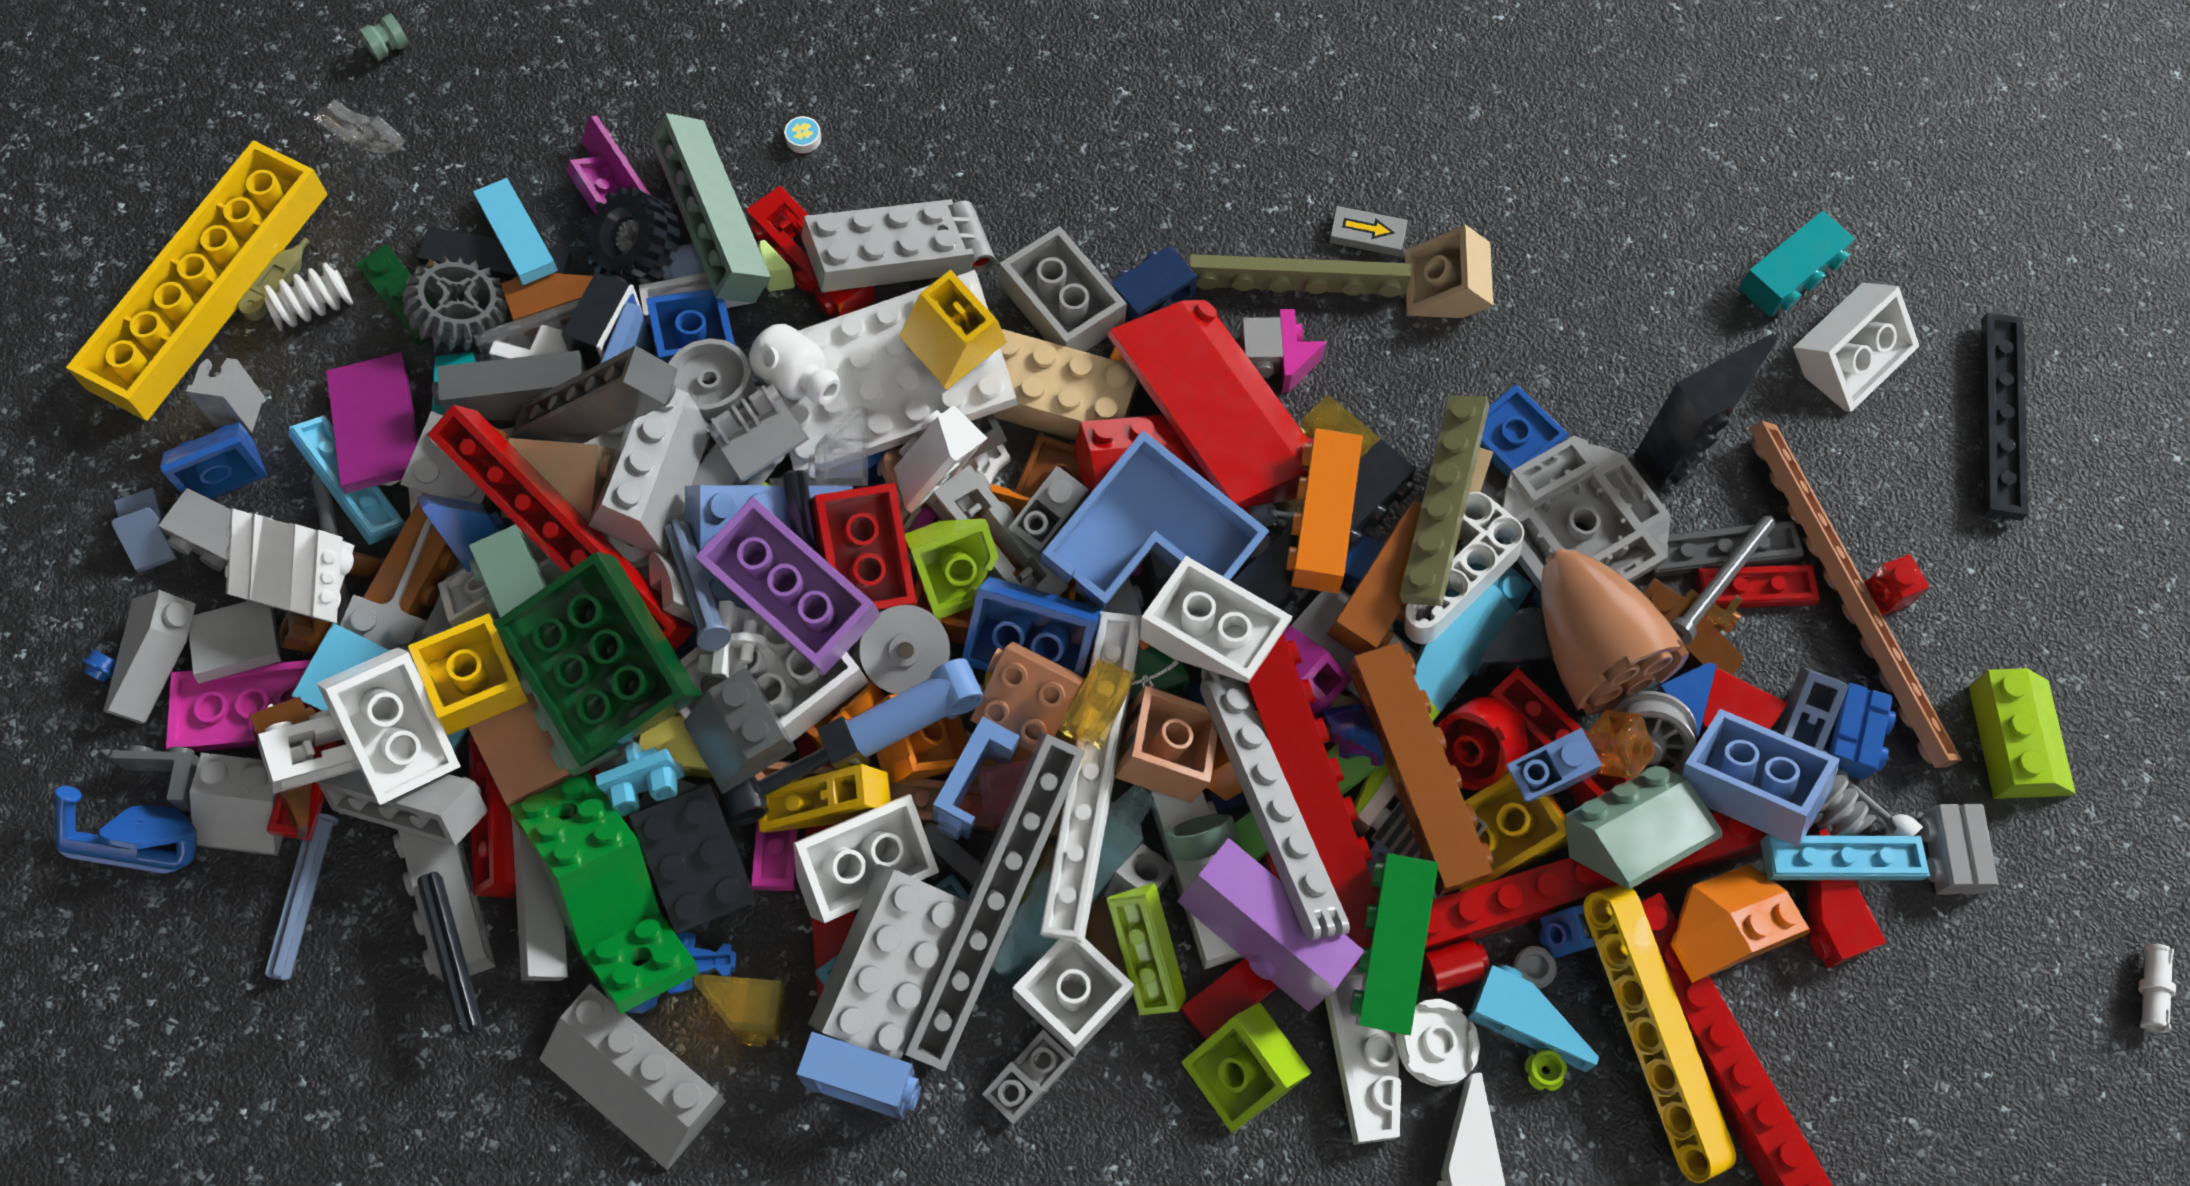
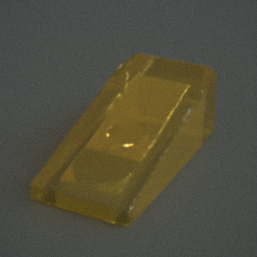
(1097, 704)

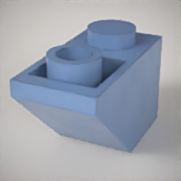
(1555, 766)

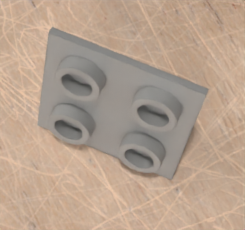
(757, 432)

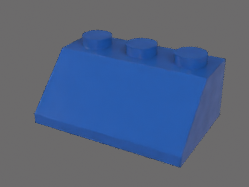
(1034, 619)

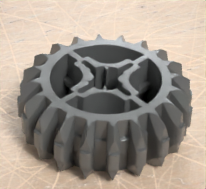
(453, 293)

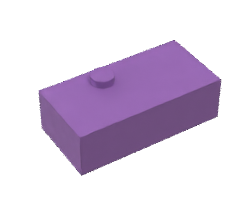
(788, 586)
(1257, 920)

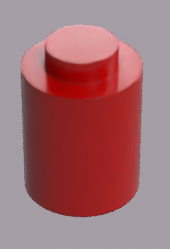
(1455, 965)

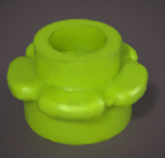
(1556, 1066)

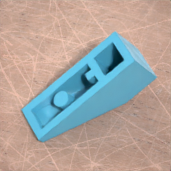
(1525, 1015)

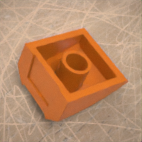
(925, 752)

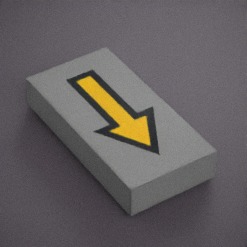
(1368, 231)

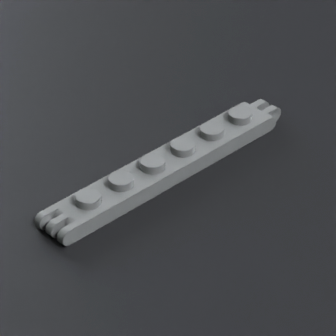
(1273, 807)

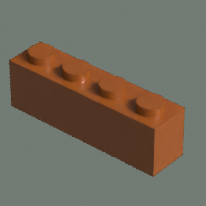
(1376, 599)

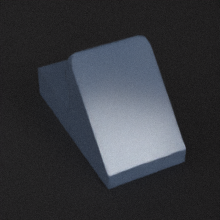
(139, 530)

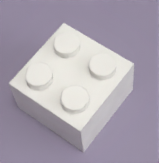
(1073, 992)

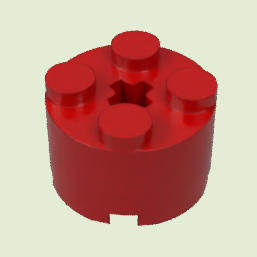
(1484, 739)

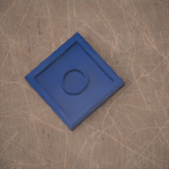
(1518, 430)

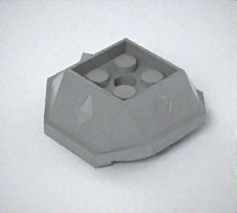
(1591, 488)

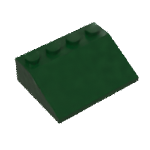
(596, 658)

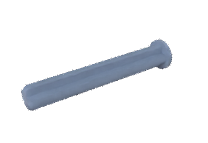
(711, 632)
(298, 901)

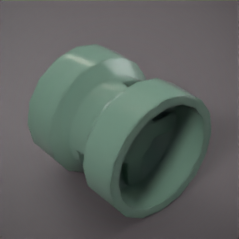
(384, 37)

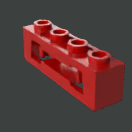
(773, 221)

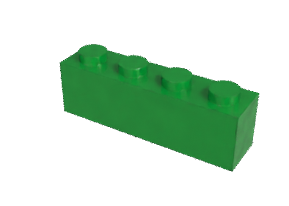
(1395, 944)

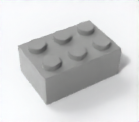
(1062, 292)

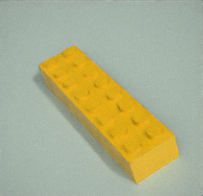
(197, 281)

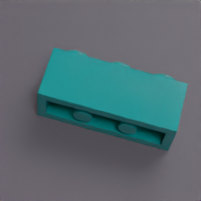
(1797, 264)

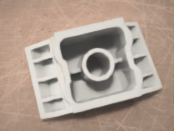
(286, 565)

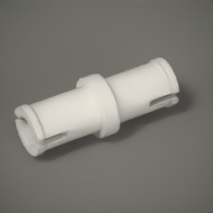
(2157, 988)

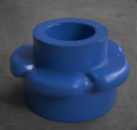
(99, 666)

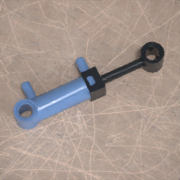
(850, 742)

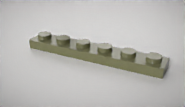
(1300, 275)
(1444, 501)

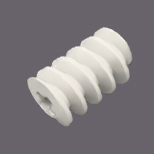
(306, 295)

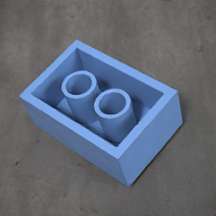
(1760, 776)

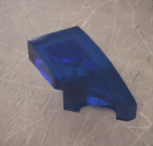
(1354, 732)

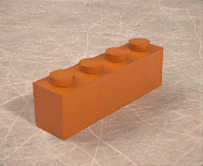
(1326, 511)

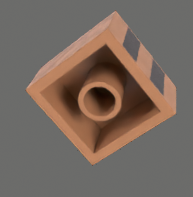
(1167, 745)

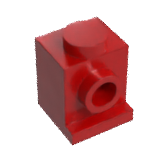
(1897, 585)

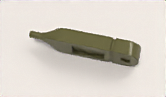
(283, 267)

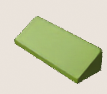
(1147, 950)

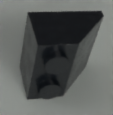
(1518, 645)

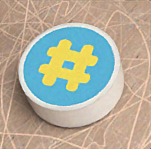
(802, 134)

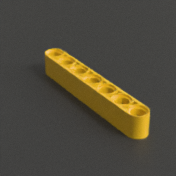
(1659, 1033)

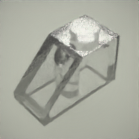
(843, 452)

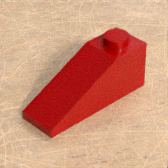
(1840, 920)

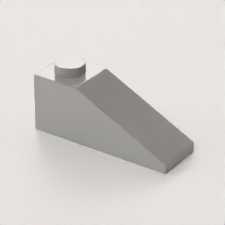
(148, 651)

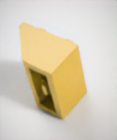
(951, 330)

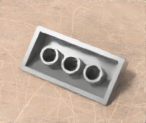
(651, 473)
(630, 1077)

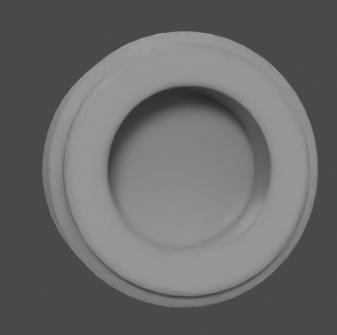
(1536, 966)

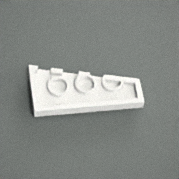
(1366, 1068)

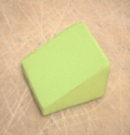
(778, 269)

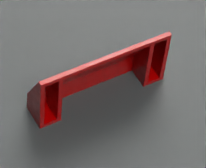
(1215, 401)

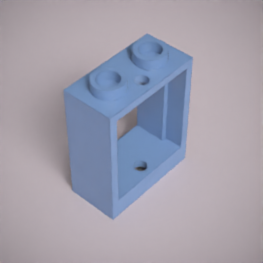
(859, 1076)

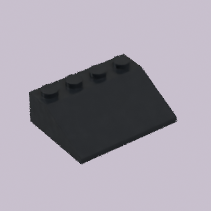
(1696, 413)

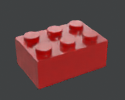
(866, 542)

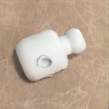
(793, 365)

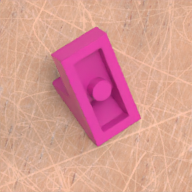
(1298, 356)

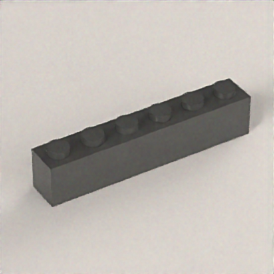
(598, 399)

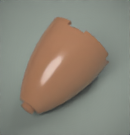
(1604, 632)

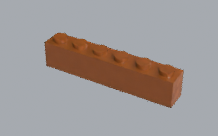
(431, 568)
(1420, 767)

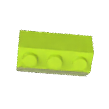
(2020, 735)

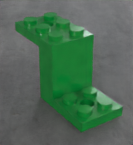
(603, 891)

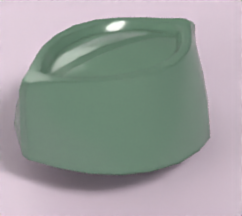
(1200, 836)

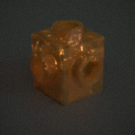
(1621, 744)

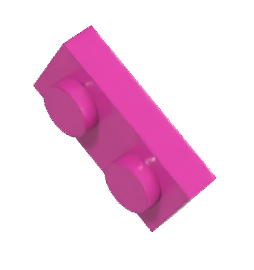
(774, 860)

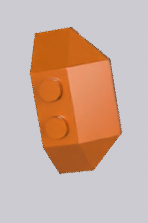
(1733, 921)

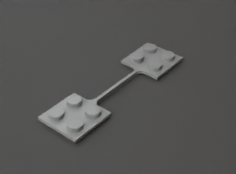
(435, 475)

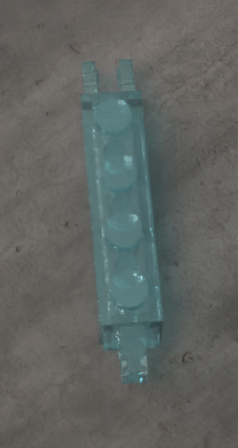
(1119, 842)

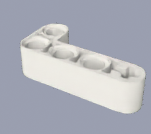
(1470, 583)

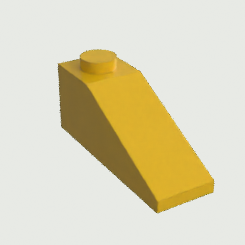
(826, 799)

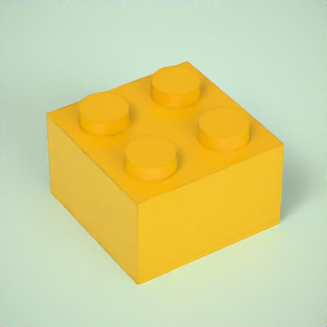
(467, 674)

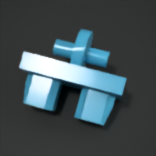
(637, 774)

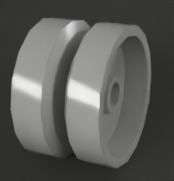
(714, 376)

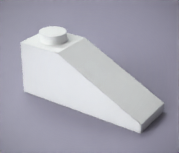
(1472, 1147)

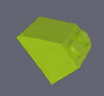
(1245, 1067)

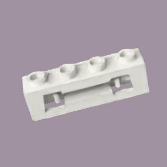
(289, 752)

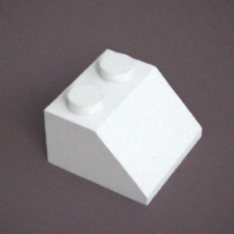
(936, 455)

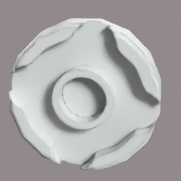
(1441, 1044)

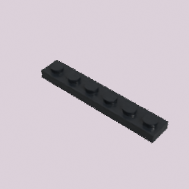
(2004, 417)

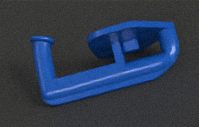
(128, 837)

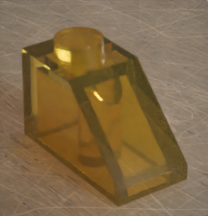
(746, 1005)

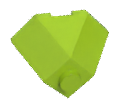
(951, 562)

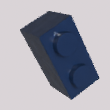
(1155, 283)

